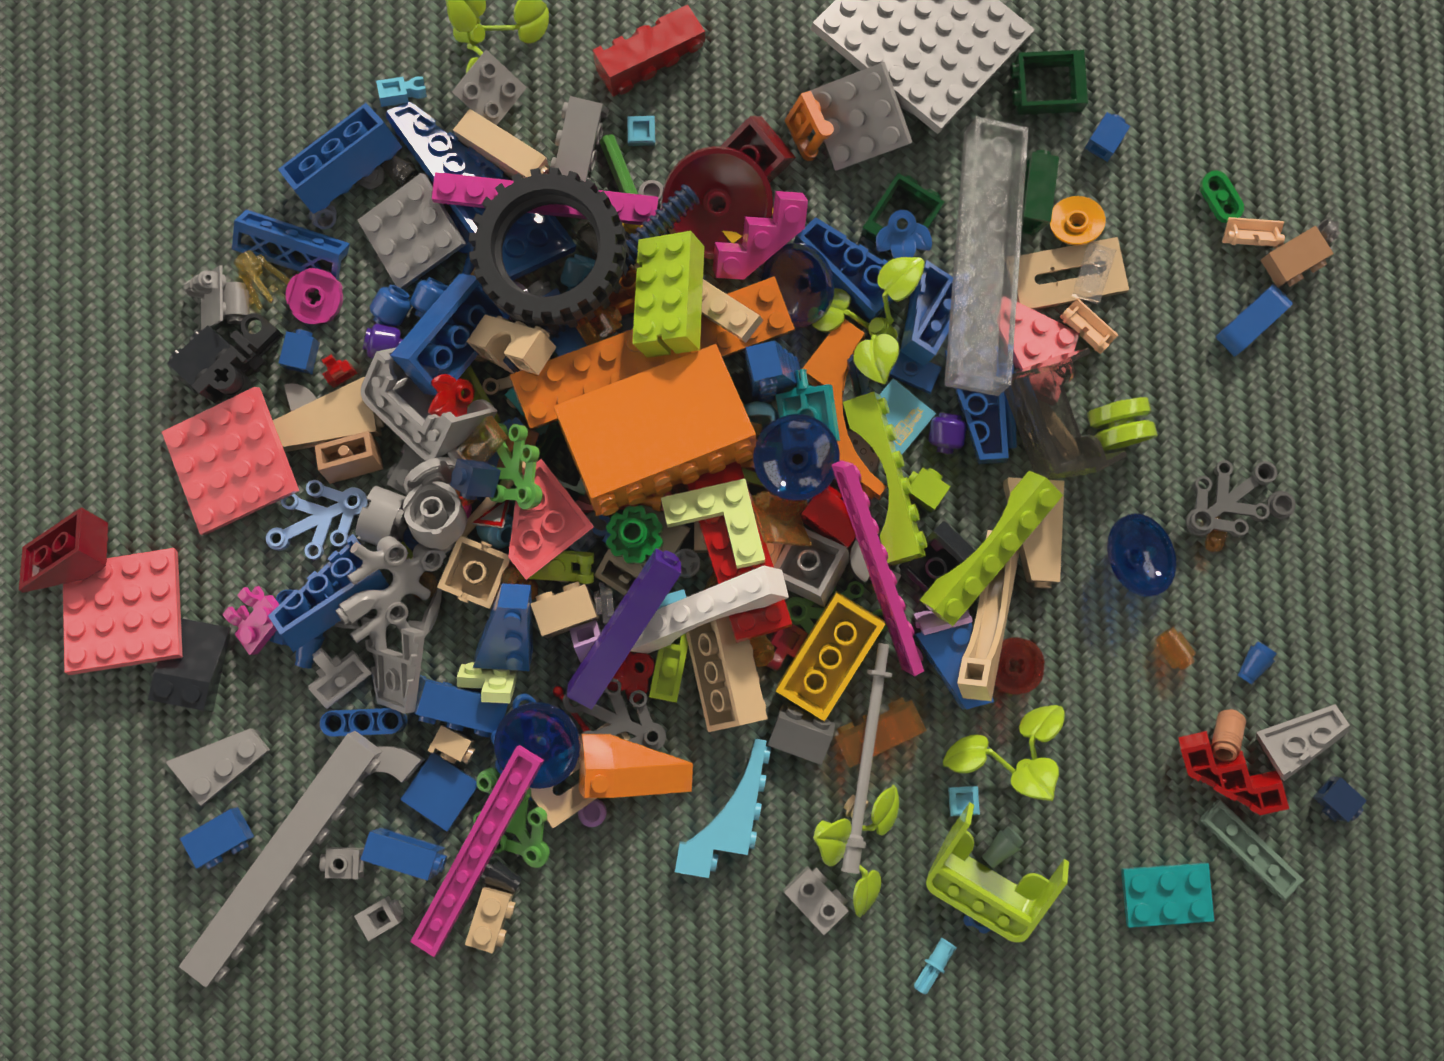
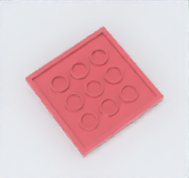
(230, 461)
(124, 614)

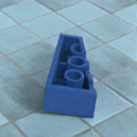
(851, 266)
(985, 424)
(313, 607)

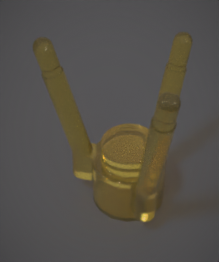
(250, 268)

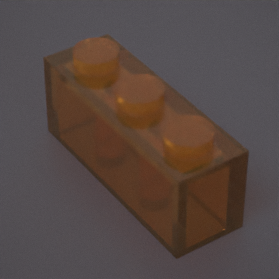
(893, 728)

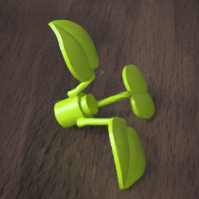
(464, 15)
(877, 356)
(1031, 777)
(833, 840)

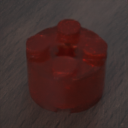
(1029, 668)

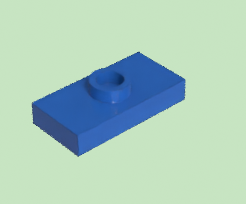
(915, 374)

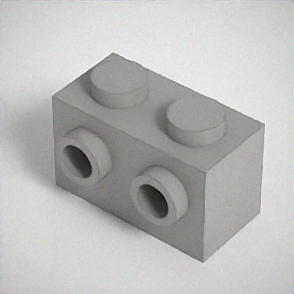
(816, 899)

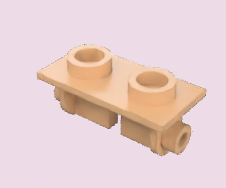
(1254, 232)
(1089, 326)

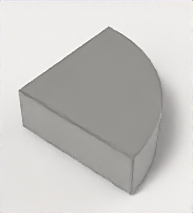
(298, 395)

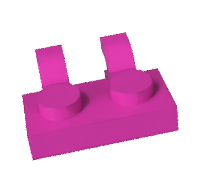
(257, 627)

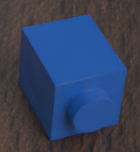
(1107, 136)
(299, 351)

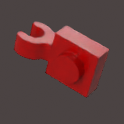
(338, 371)

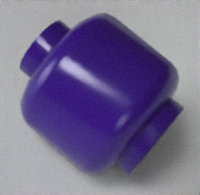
(381, 338)
(947, 432)

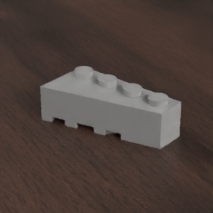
(578, 137)

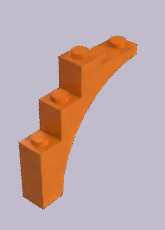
(830, 367)

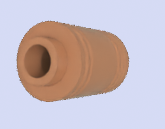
(1228, 735)

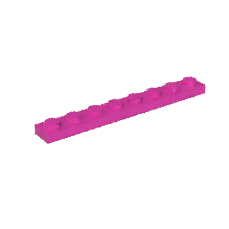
(473, 190)
(876, 558)
(477, 850)

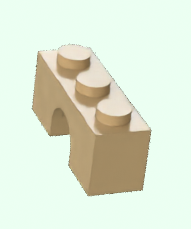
(523, 345)

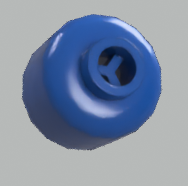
(426, 295)
(390, 306)

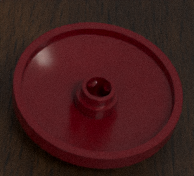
(728, 191)

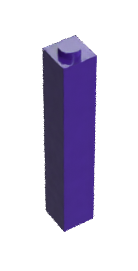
(624, 628)

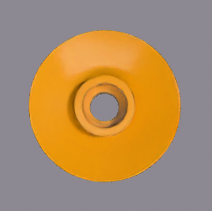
(1077, 211)

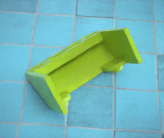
(986, 895)

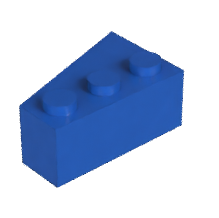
(945, 653)
(457, 707)

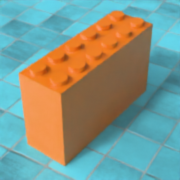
(656, 430)

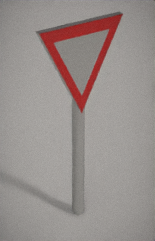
(494, 517)

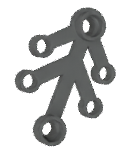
(1227, 501)
(620, 721)

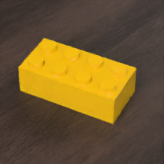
(830, 656)

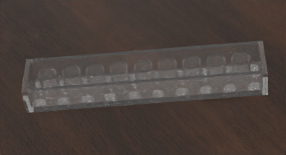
(987, 257)

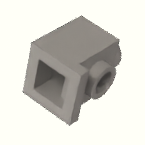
(351, 857)
(372, 924)

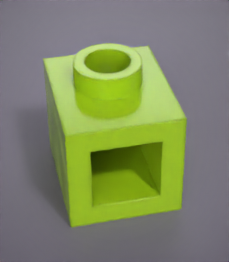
(927, 488)

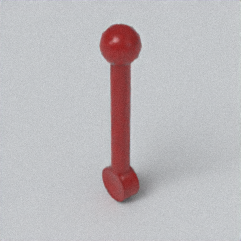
(558, 692)

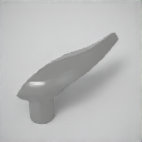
(430, 614)

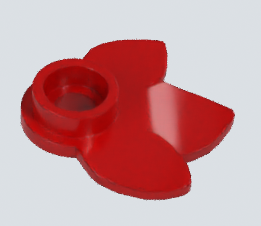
(449, 395)
(631, 678)

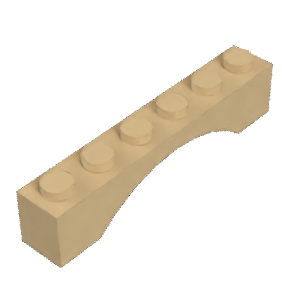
(983, 652)

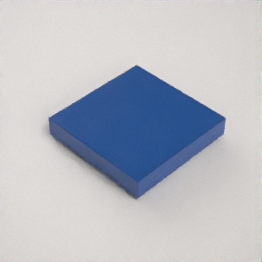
(440, 791)

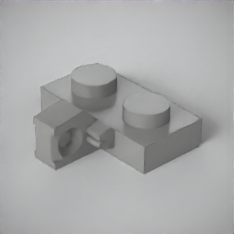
(337, 676)

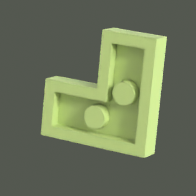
(495, 683)

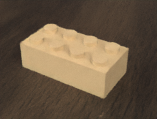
(725, 676)

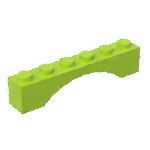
(1025, 510)
(900, 532)

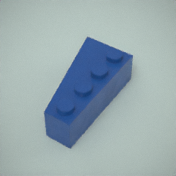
(769, 371)

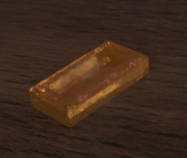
(483, 441)

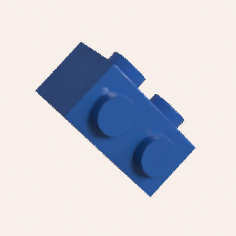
(217, 838)

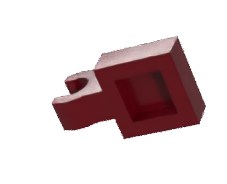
(786, 643)

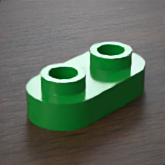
(1224, 196)

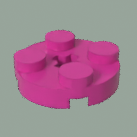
(329, 290)

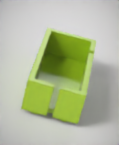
(668, 294)

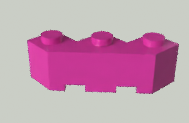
(761, 237)

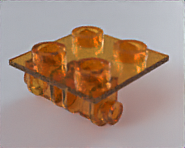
(780, 519)

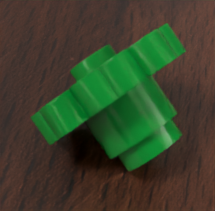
(634, 534)

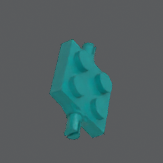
(810, 401)

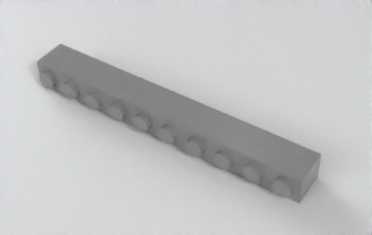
(281, 858)

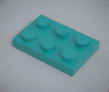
(1167, 895)

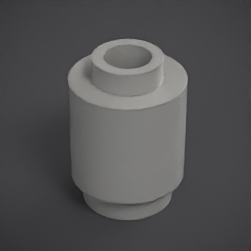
(236, 302)

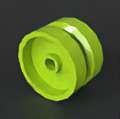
(1121, 423)

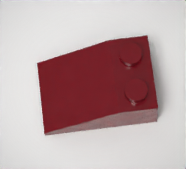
(762, 145)
(65, 552)

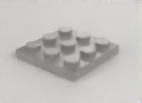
(863, 116)
(411, 232)

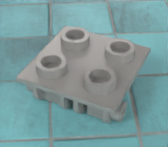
(489, 88)
(210, 288)

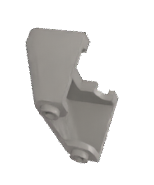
(405, 410)

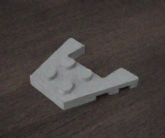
(397, 673)

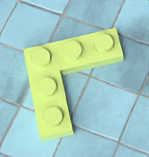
(722, 499)

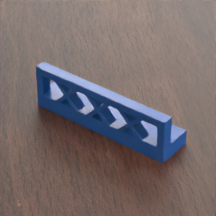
(288, 236)

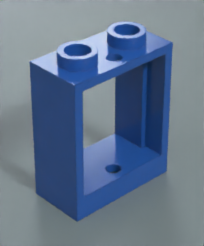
(404, 854)

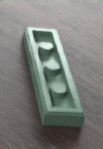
(1251, 849)

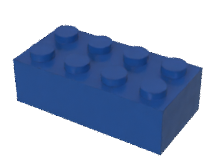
(340, 158)
(440, 337)

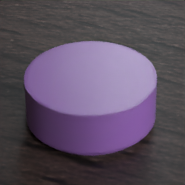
(593, 813)

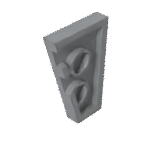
(1302, 739)
(218, 764)

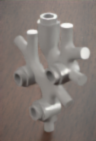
(387, 602)

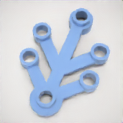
(320, 517)

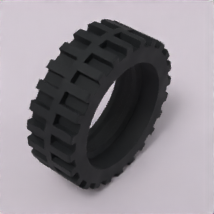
(518, 200)

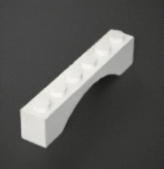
(743, 593)

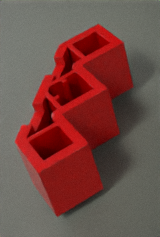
(1259, 792)

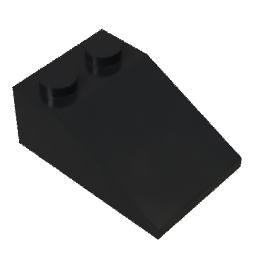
(196, 676)

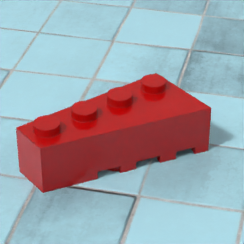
(648, 50)

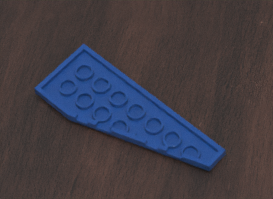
(530, 241)

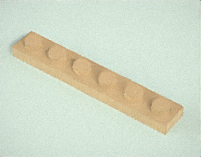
(726, 311)

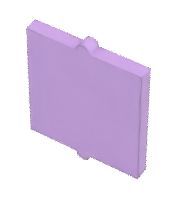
(930, 623)

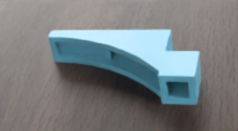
(732, 826)

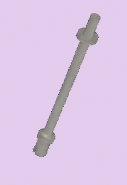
(855, 843)

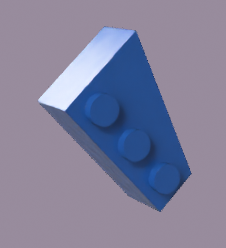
(928, 315)
(508, 631)

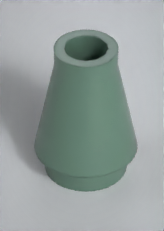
(1003, 846)

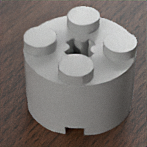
(435, 515)
(381, 517)

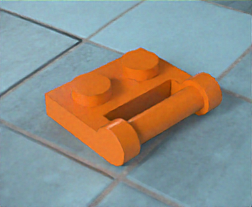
(802, 120)

